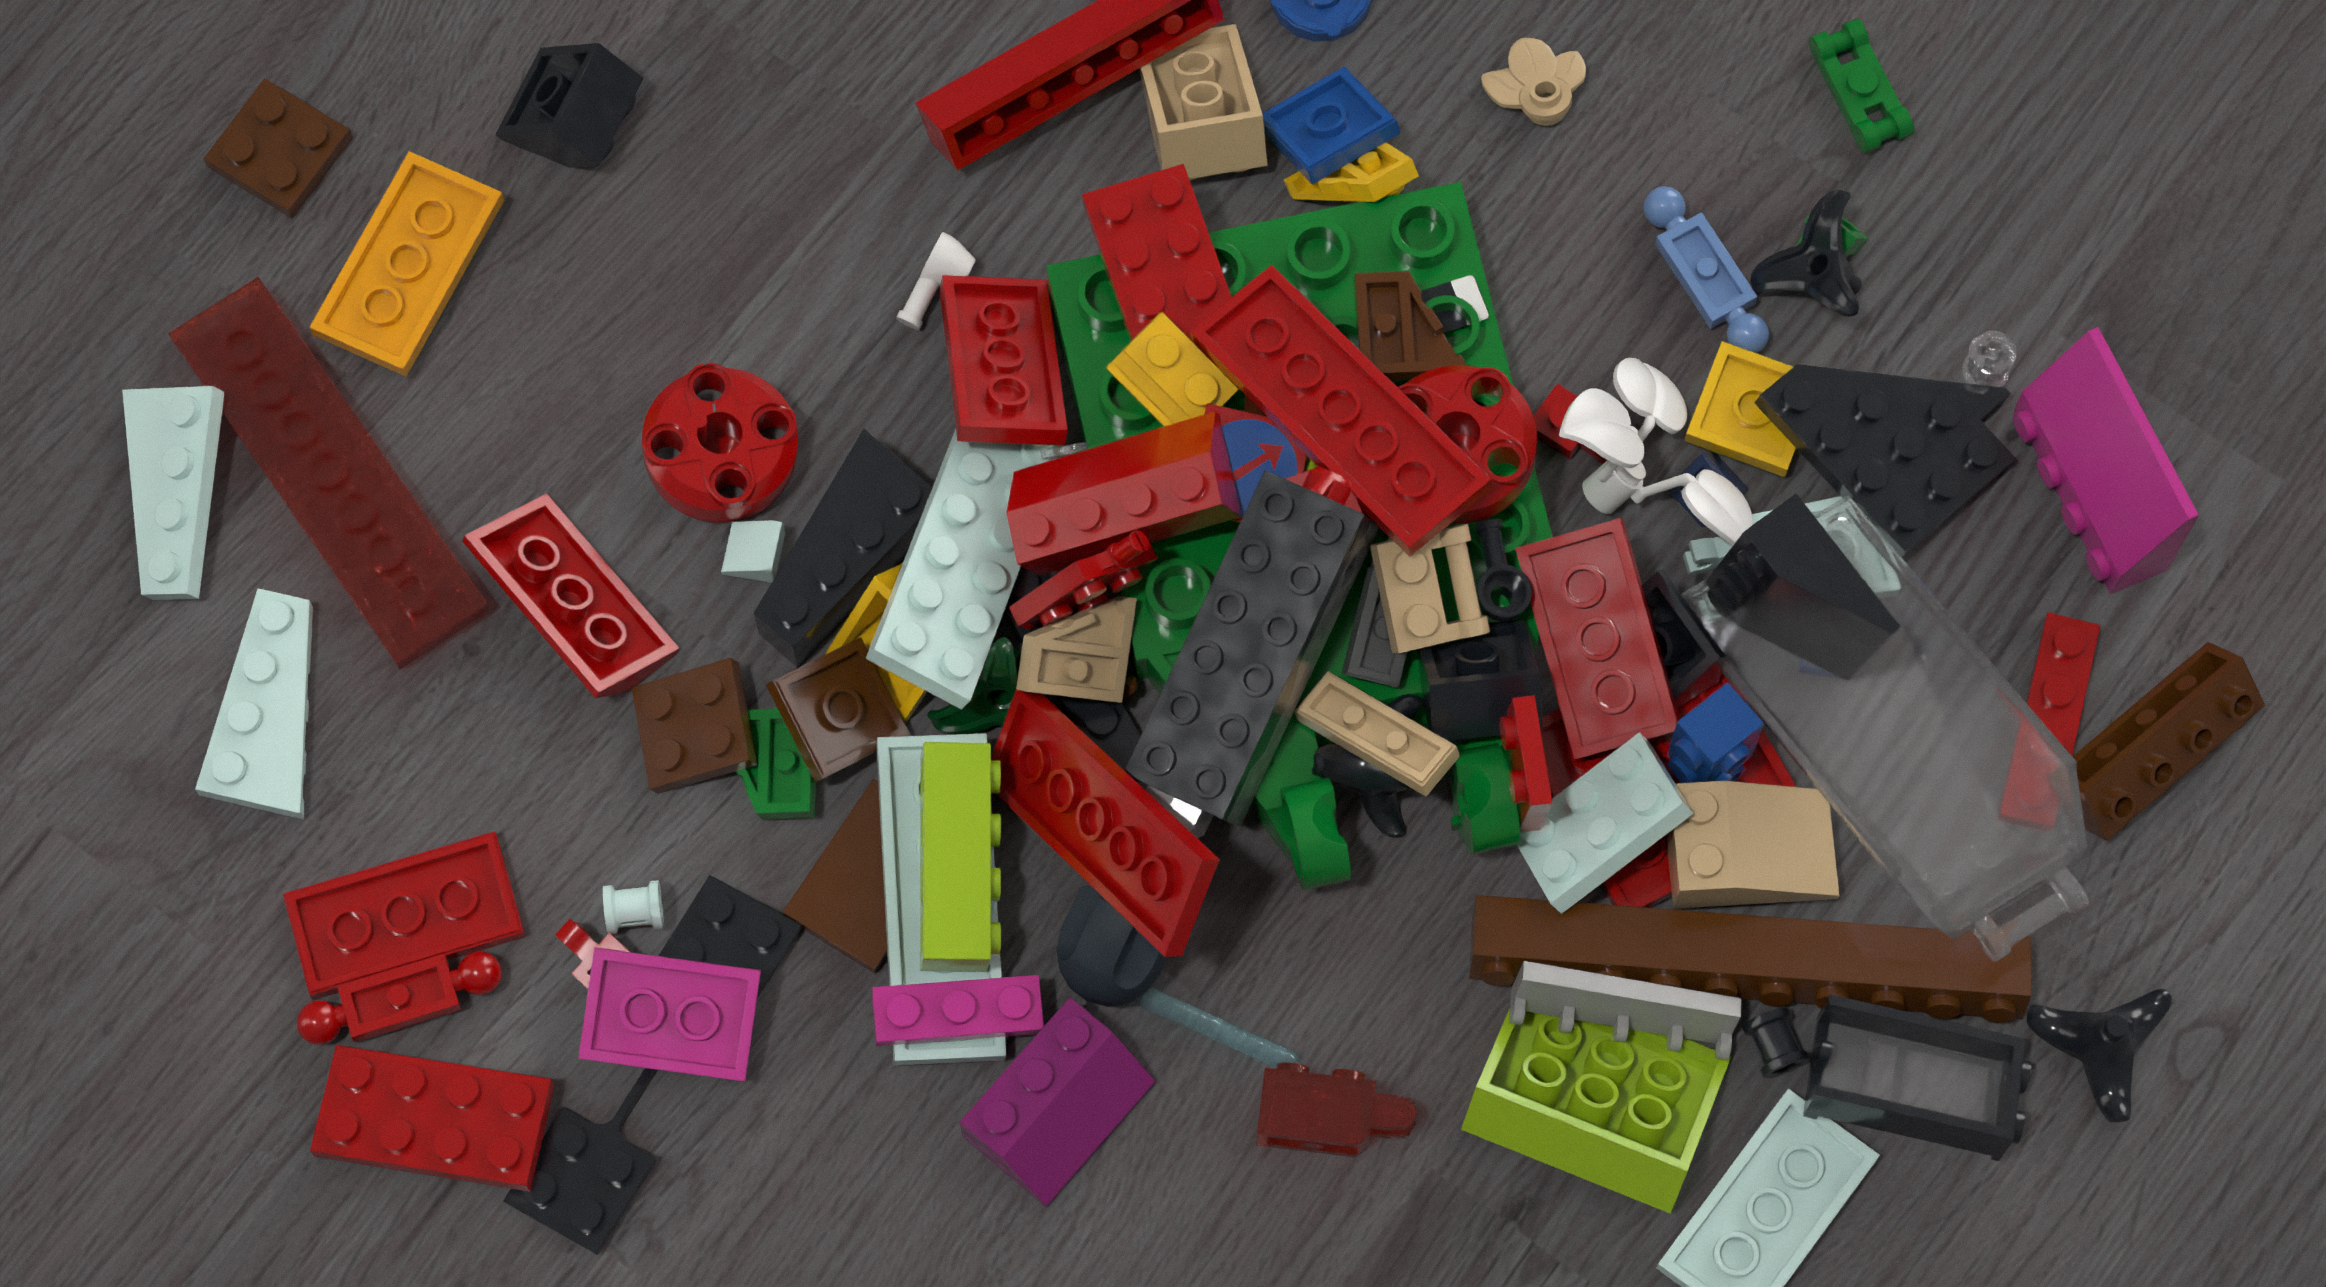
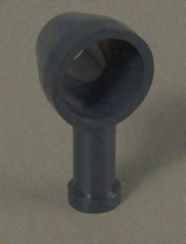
(1500, 576)

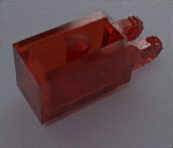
(1327, 1111)

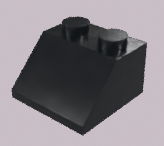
(571, 104)
(1474, 680)

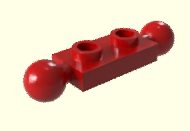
(399, 998)

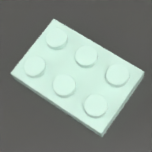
(1603, 823)

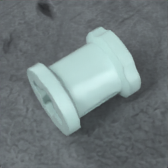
(633, 907)

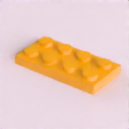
(407, 264)

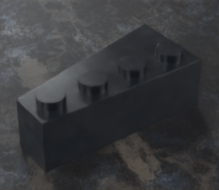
(850, 538)

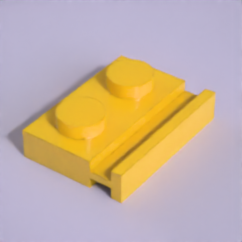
(1170, 373)

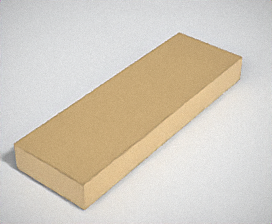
(1377, 733)

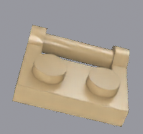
(1413, 595)

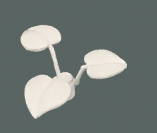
(1604, 426)

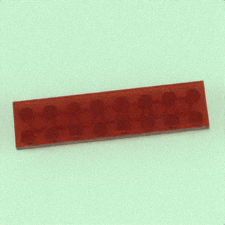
(330, 473)

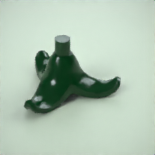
(990, 698)

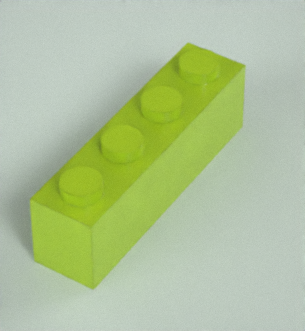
(957, 856)

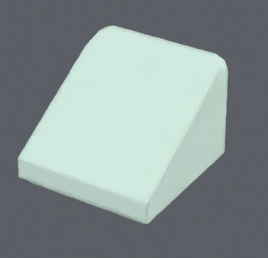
(754, 550)

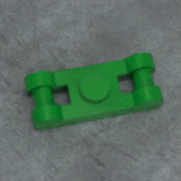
(1860, 86)

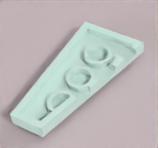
(172, 478)
(261, 725)

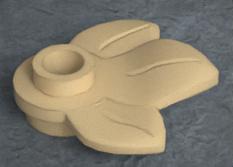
(1535, 75)

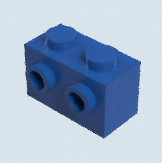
(1715, 739)

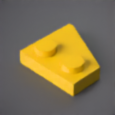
(1365, 179)

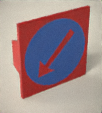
(1254, 446)

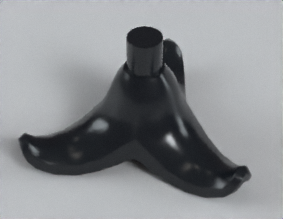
(1815, 263)
(1376, 787)
(2104, 1044)

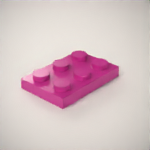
(669, 1014)

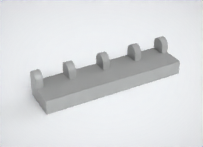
(1625, 1006)

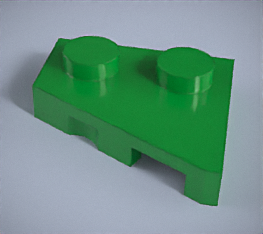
(780, 781)

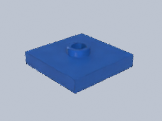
(1329, 125)

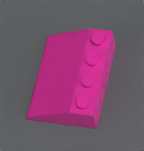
(2105, 465)

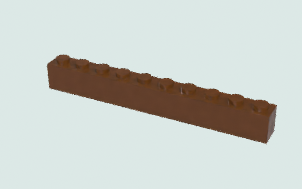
(1754, 956)

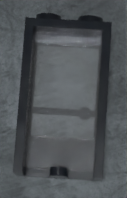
(1917, 1076)

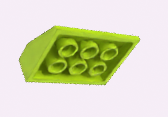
(1598, 1104)

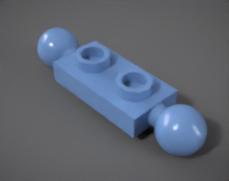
(1705, 269)

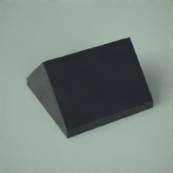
(1687, 648)

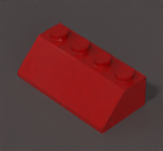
(1096, 497)

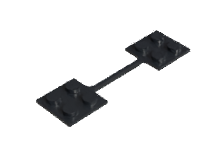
(586, 1168)

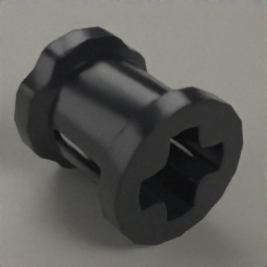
(1775, 1042)

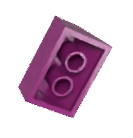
(1057, 1102)

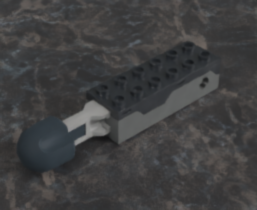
(1230, 695)

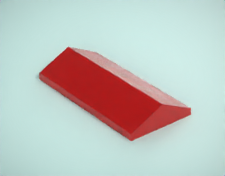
(572, 597)

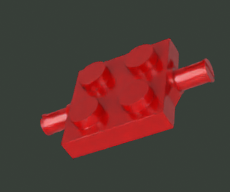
(1086, 582)

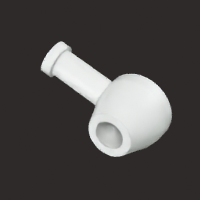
(946, 258)

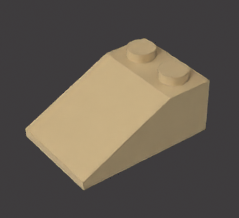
(1205, 106)
(1751, 846)

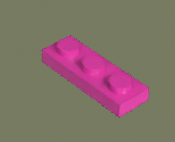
(957, 1010)

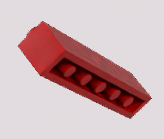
(1056, 71)

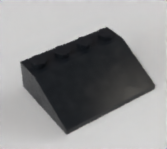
(1801, 592)

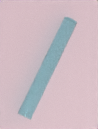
(1216, 1028)

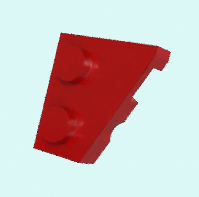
(1529, 774)

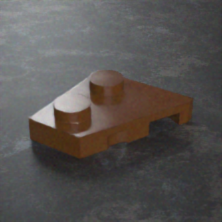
(1398, 327)

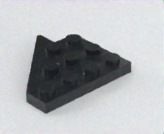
(1892, 442)

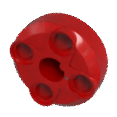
(1485, 434)
(720, 444)

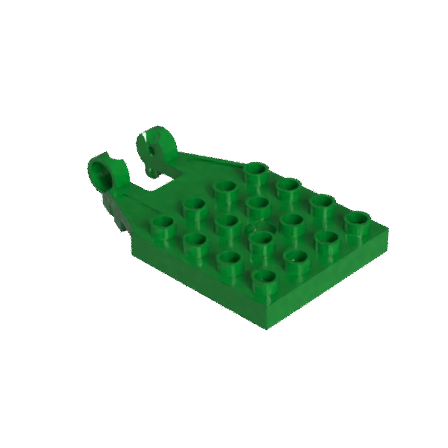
(1319, 256)

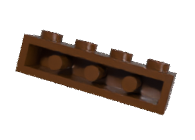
(2163, 737)

